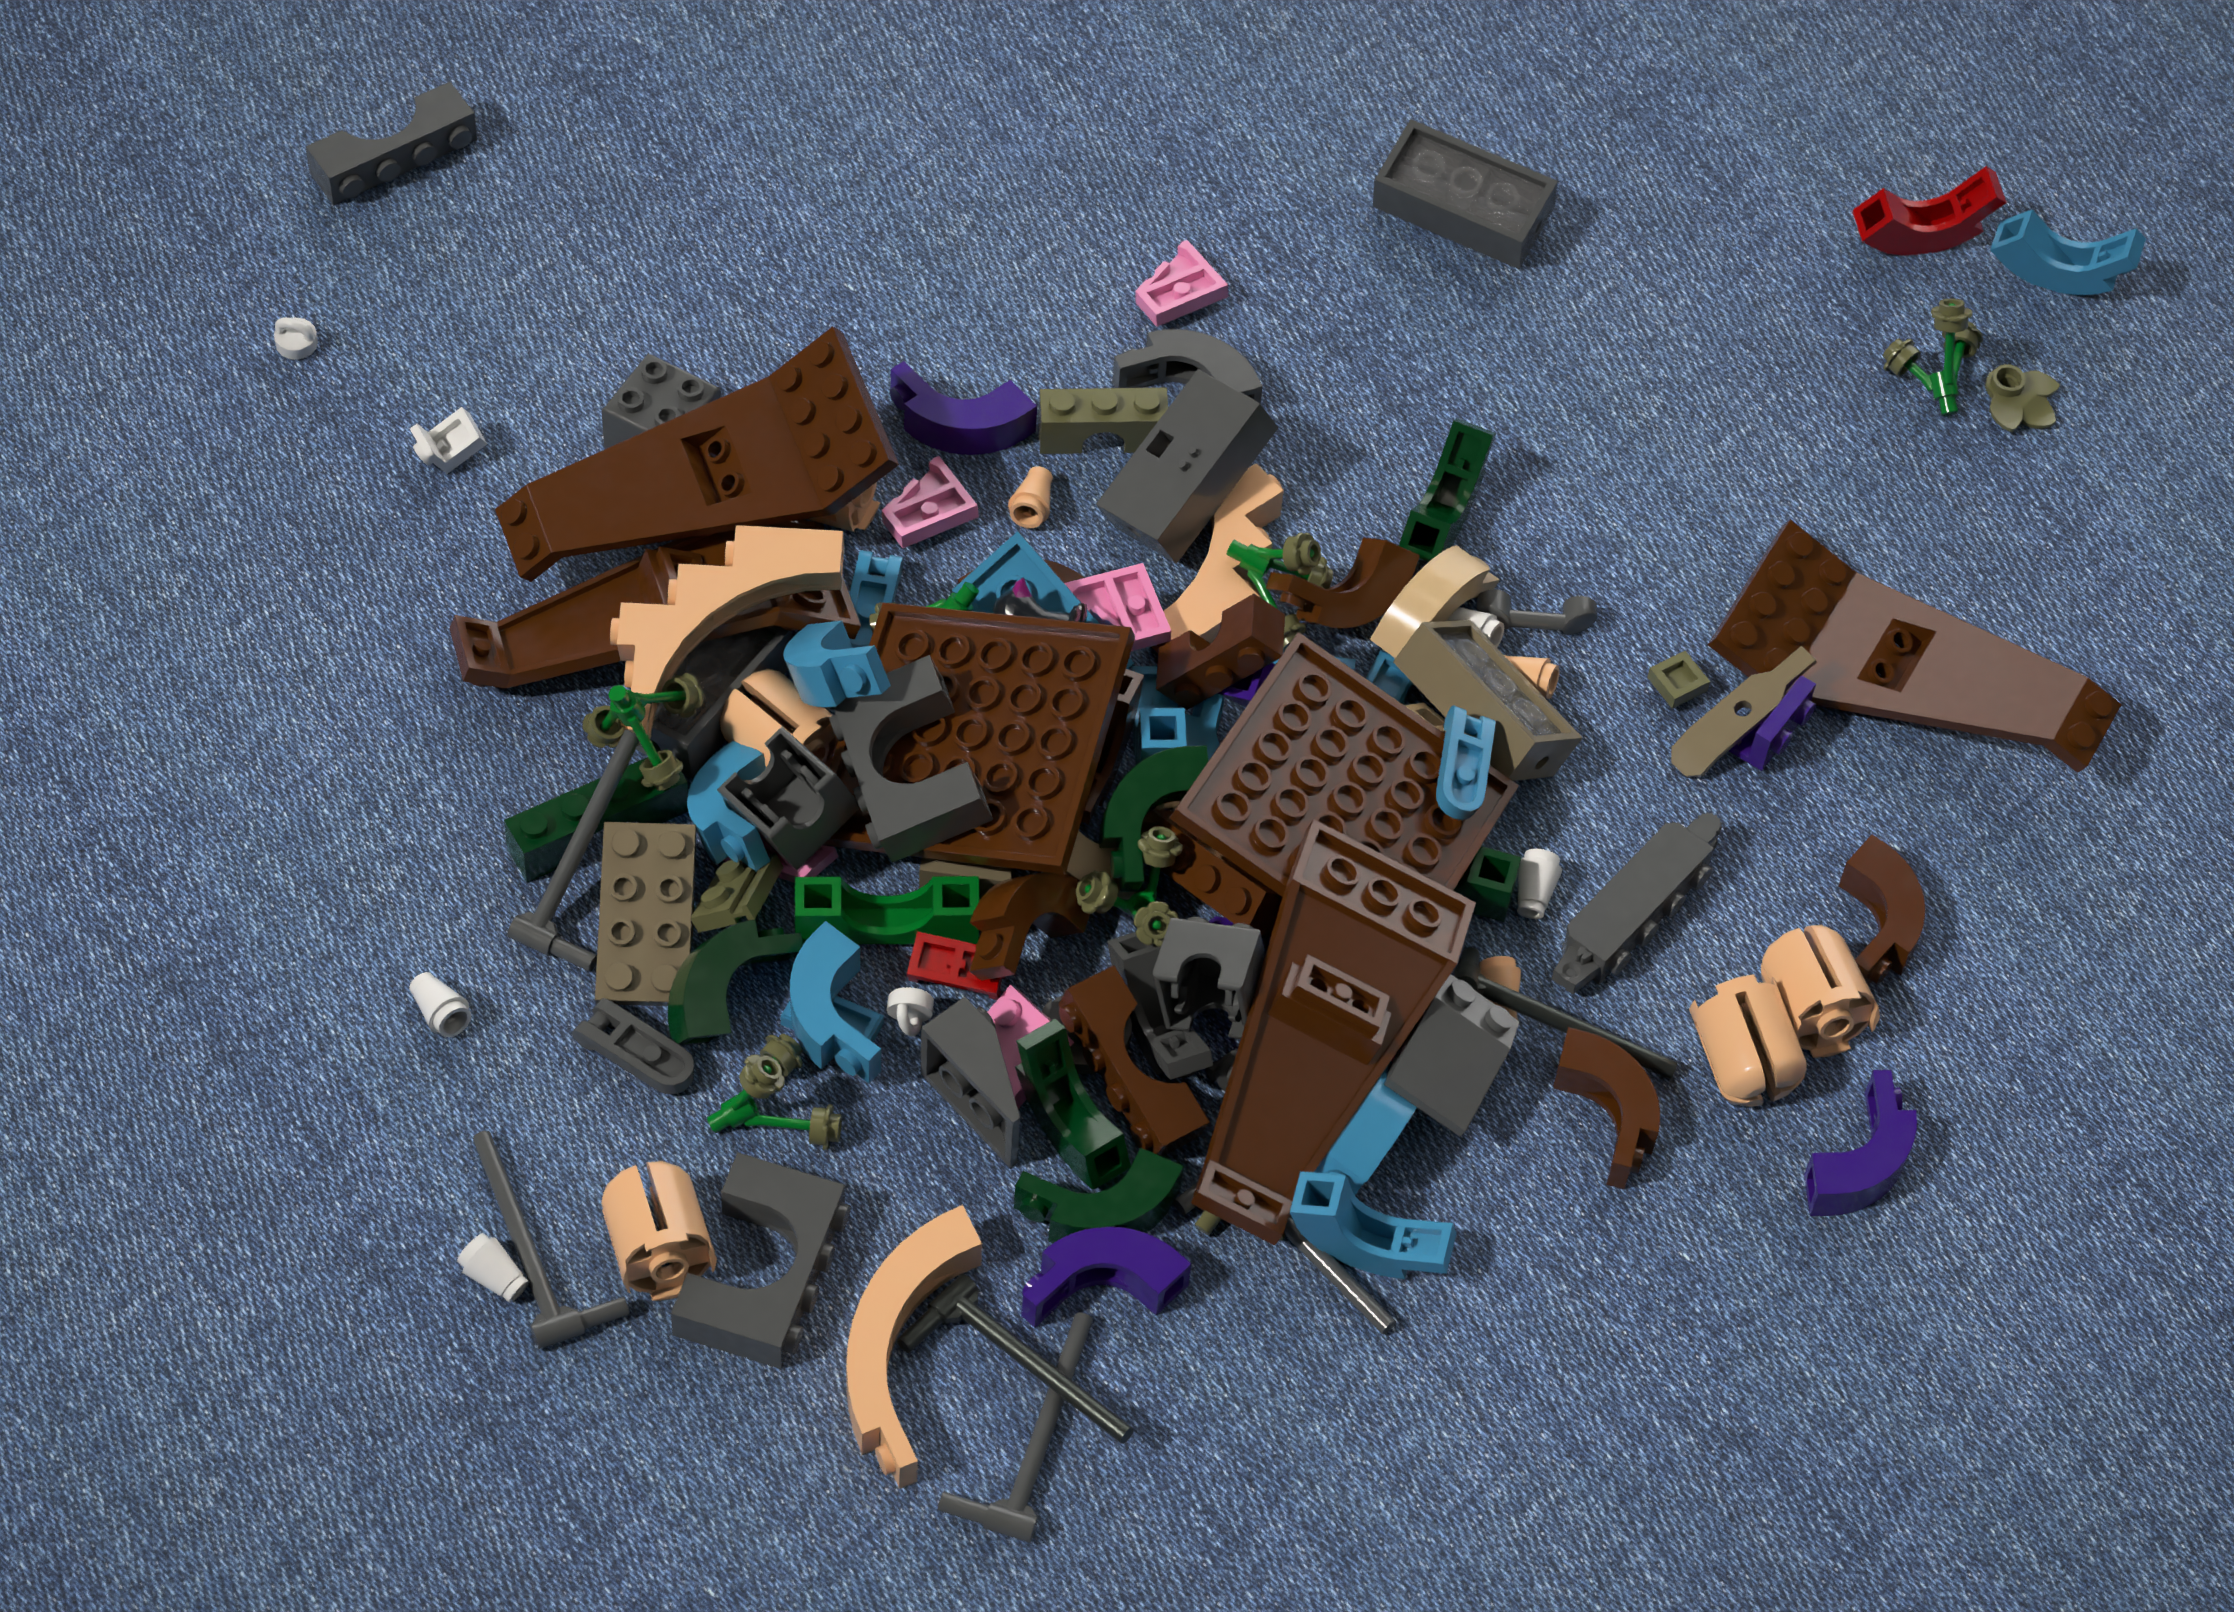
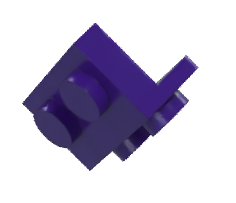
(1776, 731)

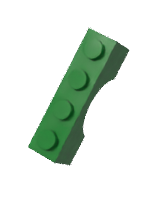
(937, 908)

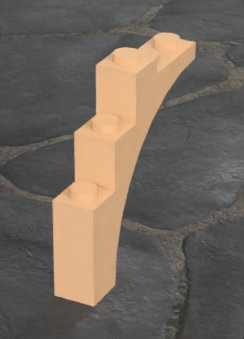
(757, 567)
(1221, 580)

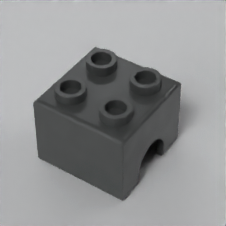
(652, 397)
(793, 801)
(1206, 969)

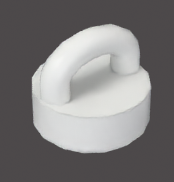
(295, 337)
(910, 1008)

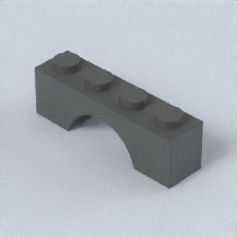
(351, 165)

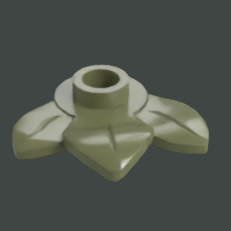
(2020, 397)

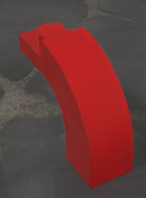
(1932, 224)

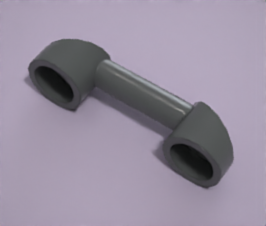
(1577, 615)

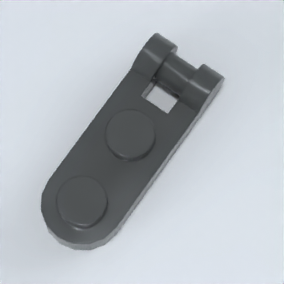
(636, 1048)

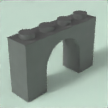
(912, 814)
(766, 1320)

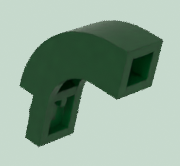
(1451, 493)
(1150, 783)
(699, 989)
(1064, 1109)
(1133, 1203)

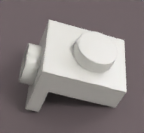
(449, 441)

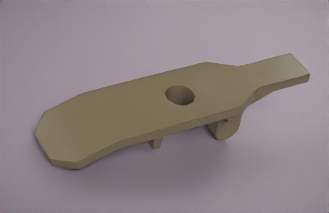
(1721, 726)

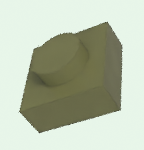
(1678, 679)

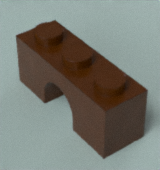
(1246, 642)

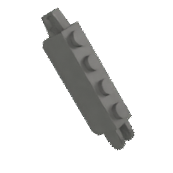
(1636, 901)

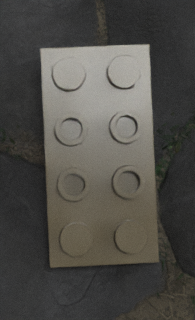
(644, 910)

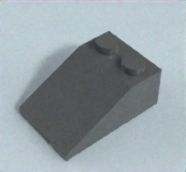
(1453, 1055)
(969, 1071)

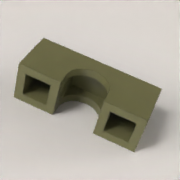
(1073, 415)

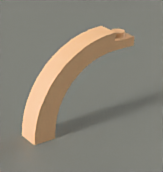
(902, 1282)

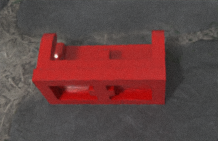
(948, 963)

